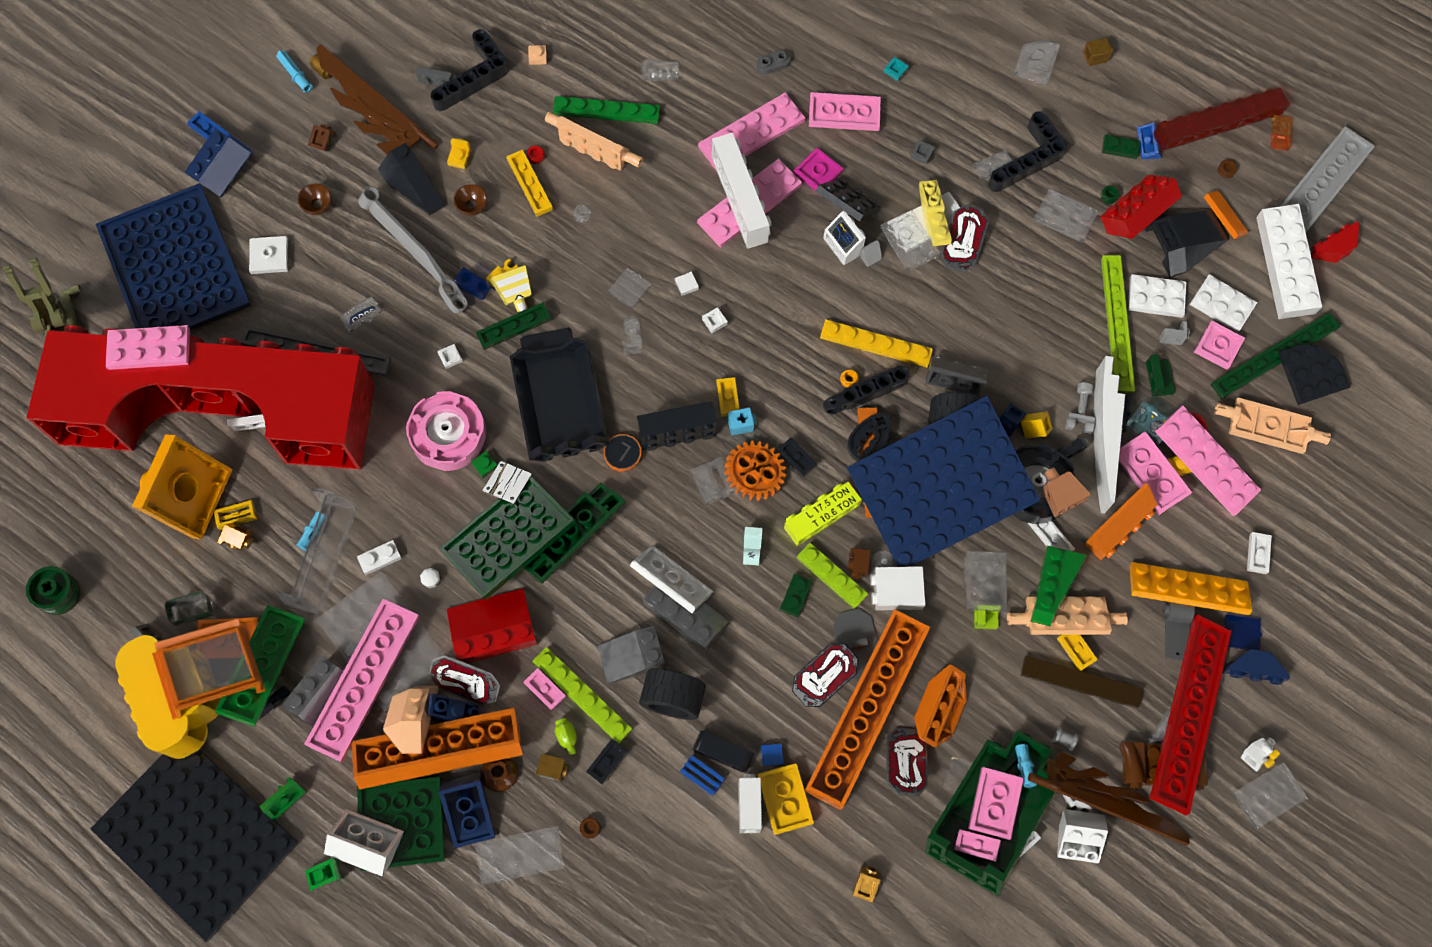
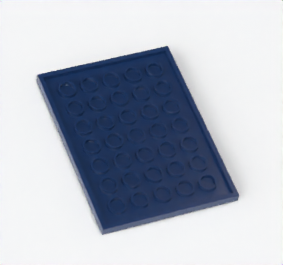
(173, 262)
(943, 483)

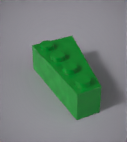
(1055, 580)

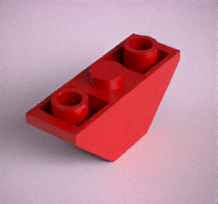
(1337, 245)

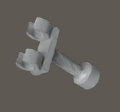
(1084, 390)

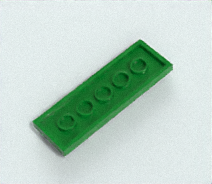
(271, 648)

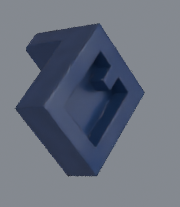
(1011, 418)

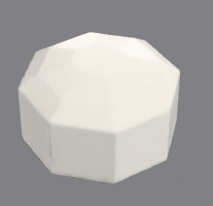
(430, 578)

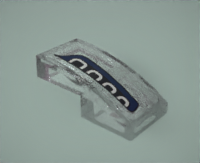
(358, 314)

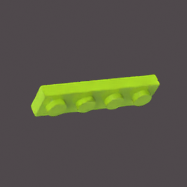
(832, 576)

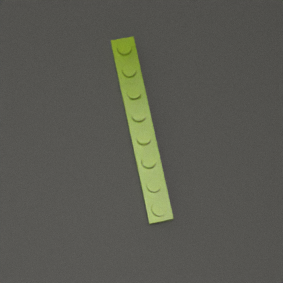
(1117, 322)

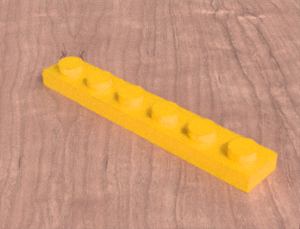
(876, 343)

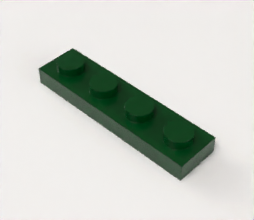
(513, 326)

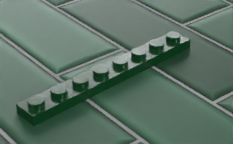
(1270, 359)

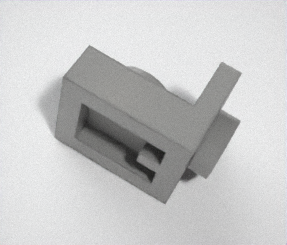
(1175, 336)

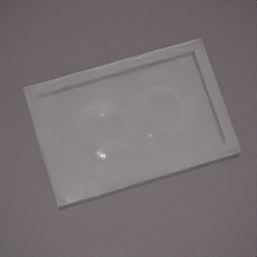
(1269, 795)

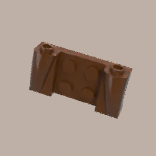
(1141, 763)

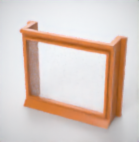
(206, 665)

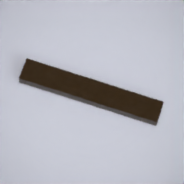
(1081, 682)

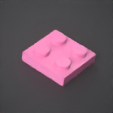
(1219, 345)

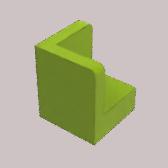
(985, 619)

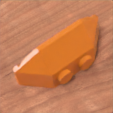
(941, 706)

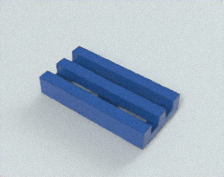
(688, 765)

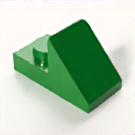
(323, 874)

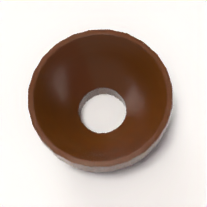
(312, 193)
(470, 193)
(504, 782)

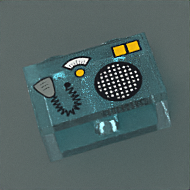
(1147, 420)

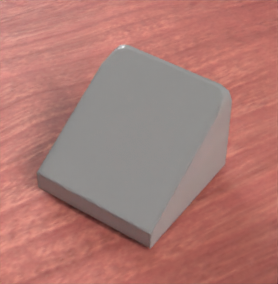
(871, 253)

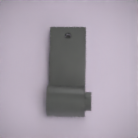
(1177, 628)

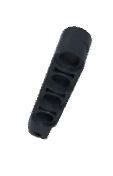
(893, 383)

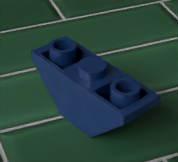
(1258, 667)
(449, 709)

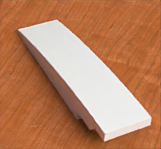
(1107, 431)

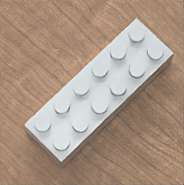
(740, 190)
(1289, 261)

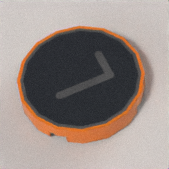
(622, 453)

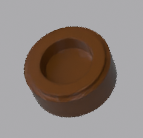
(1227, 168)
(590, 828)

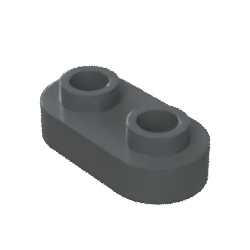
(774, 62)

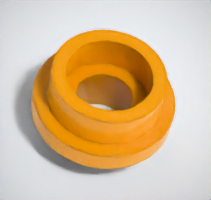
(849, 373)

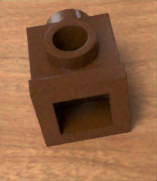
(859, 563)

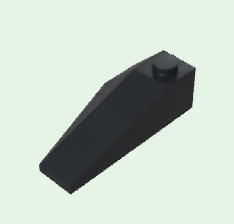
(406, 175)

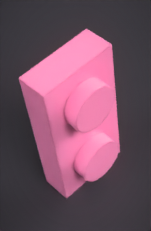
(544, 689)
(977, 845)

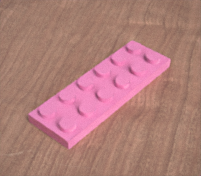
(759, 126)
(774, 186)
(1208, 460)

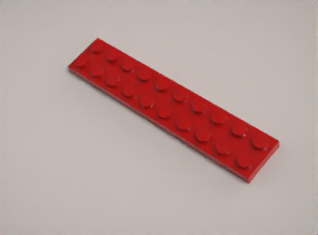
(1190, 715)

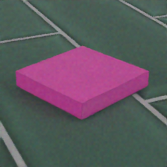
(818, 169)

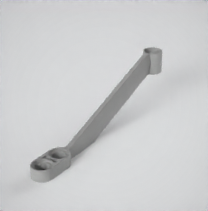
(413, 247)

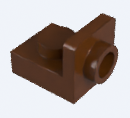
(321, 137)

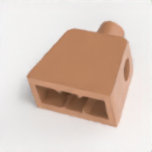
(1063, 492)

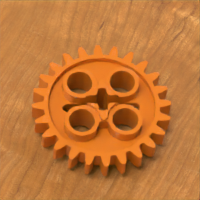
(762, 485)

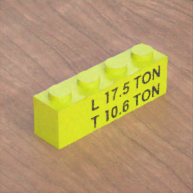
(822, 513)

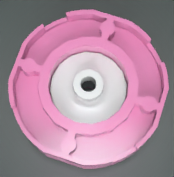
(446, 431)

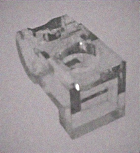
(632, 330)

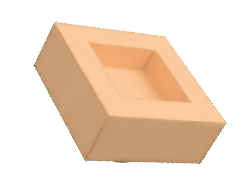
(537, 55)

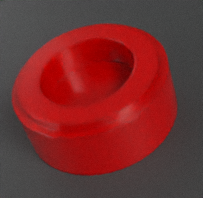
(535, 154)

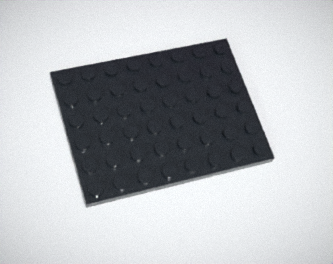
(194, 839)

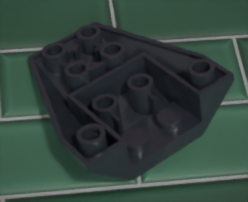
(1186, 238)

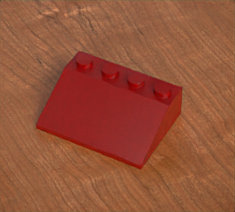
(491, 627)

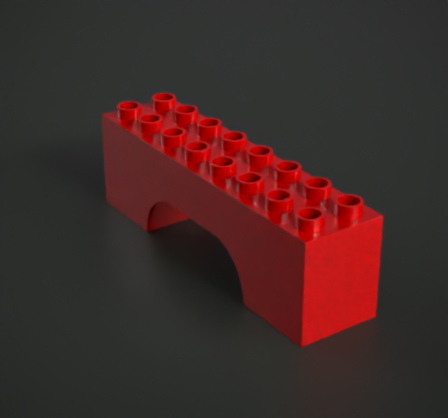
(310, 400)

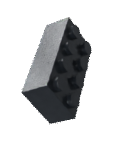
(677, 426)

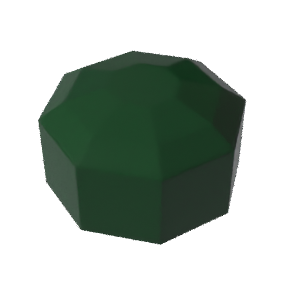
(1109, 194)

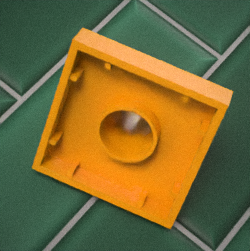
(182, 487)

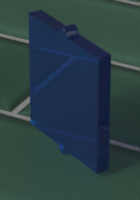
(1244, 632)

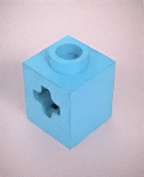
(737, 427)

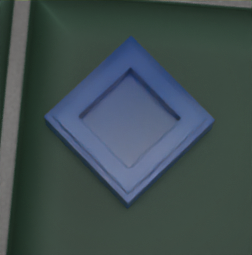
(772, 755)

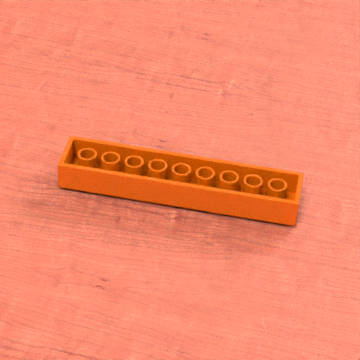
(867, 710)

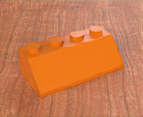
(1122, 522)

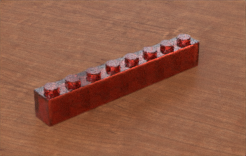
(1220, 119)

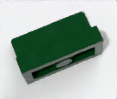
(1159, 376)

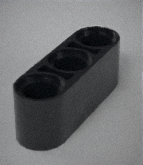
(723, 751)

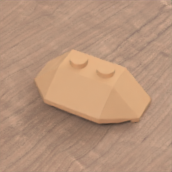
(408, 718)

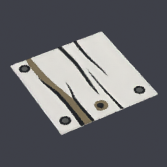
(507, 482)

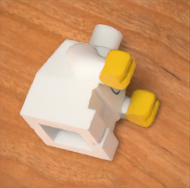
(1258, 752)

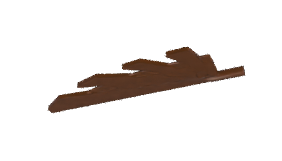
(379, 112)
(1110, 799)

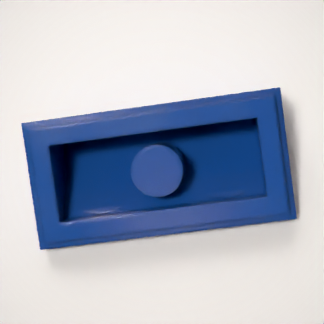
(1148, 146)

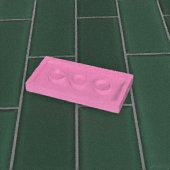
(844, 111)
(147, 347)
(1148, 465)

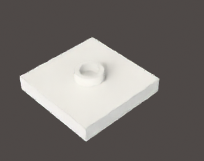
(268, 255)

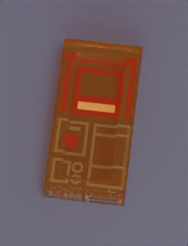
(1281, 133)

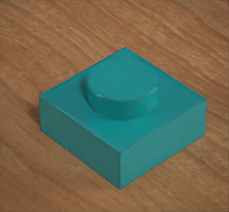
(896, 69)

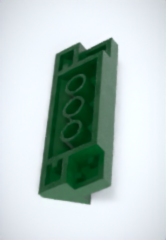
(589, 513)

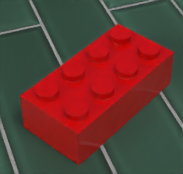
(1141, 206)

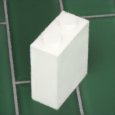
(898, 588)
(749, 804)

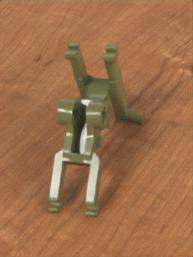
(46, 309)

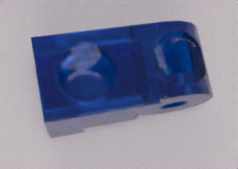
(472, 284)

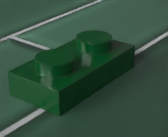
(1120, 146)
(795, 595)

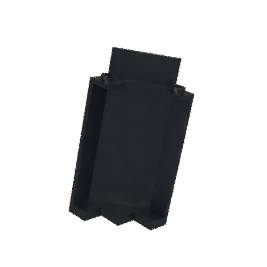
(557, 395)

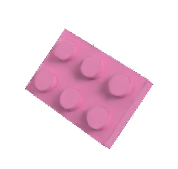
(995, 803)

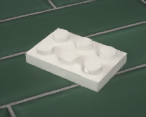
(1157, 296)
(1223, 303)

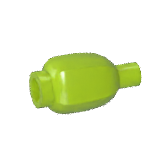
(566, 735)

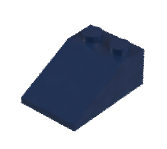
(467, 810)

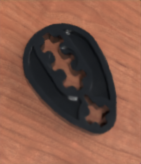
(866, 428)

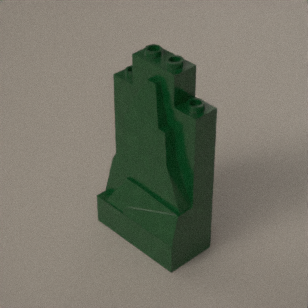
(957, 814)

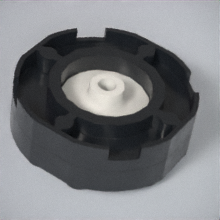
(1036, 462)

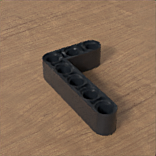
(460, 84)
(1032, 158)

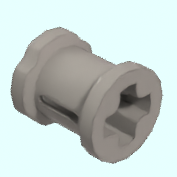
(1065, 739)

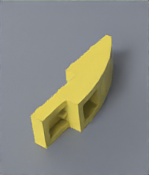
(933, 213)

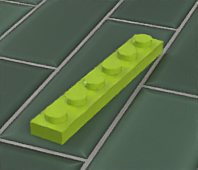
(582, 695)

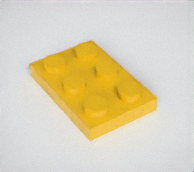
(785, 799)

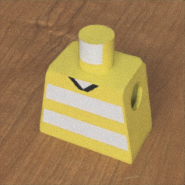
(513, 287)

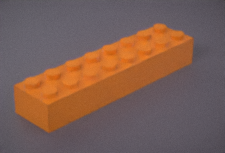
(446, 748)

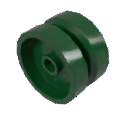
(53, 590)

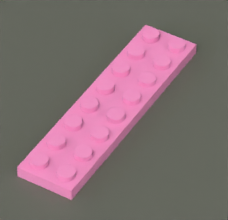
(362, 680)

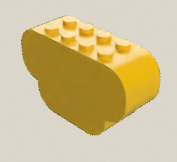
(150, 708)

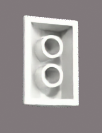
(363, 842)

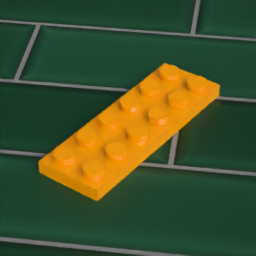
(1190, 588)

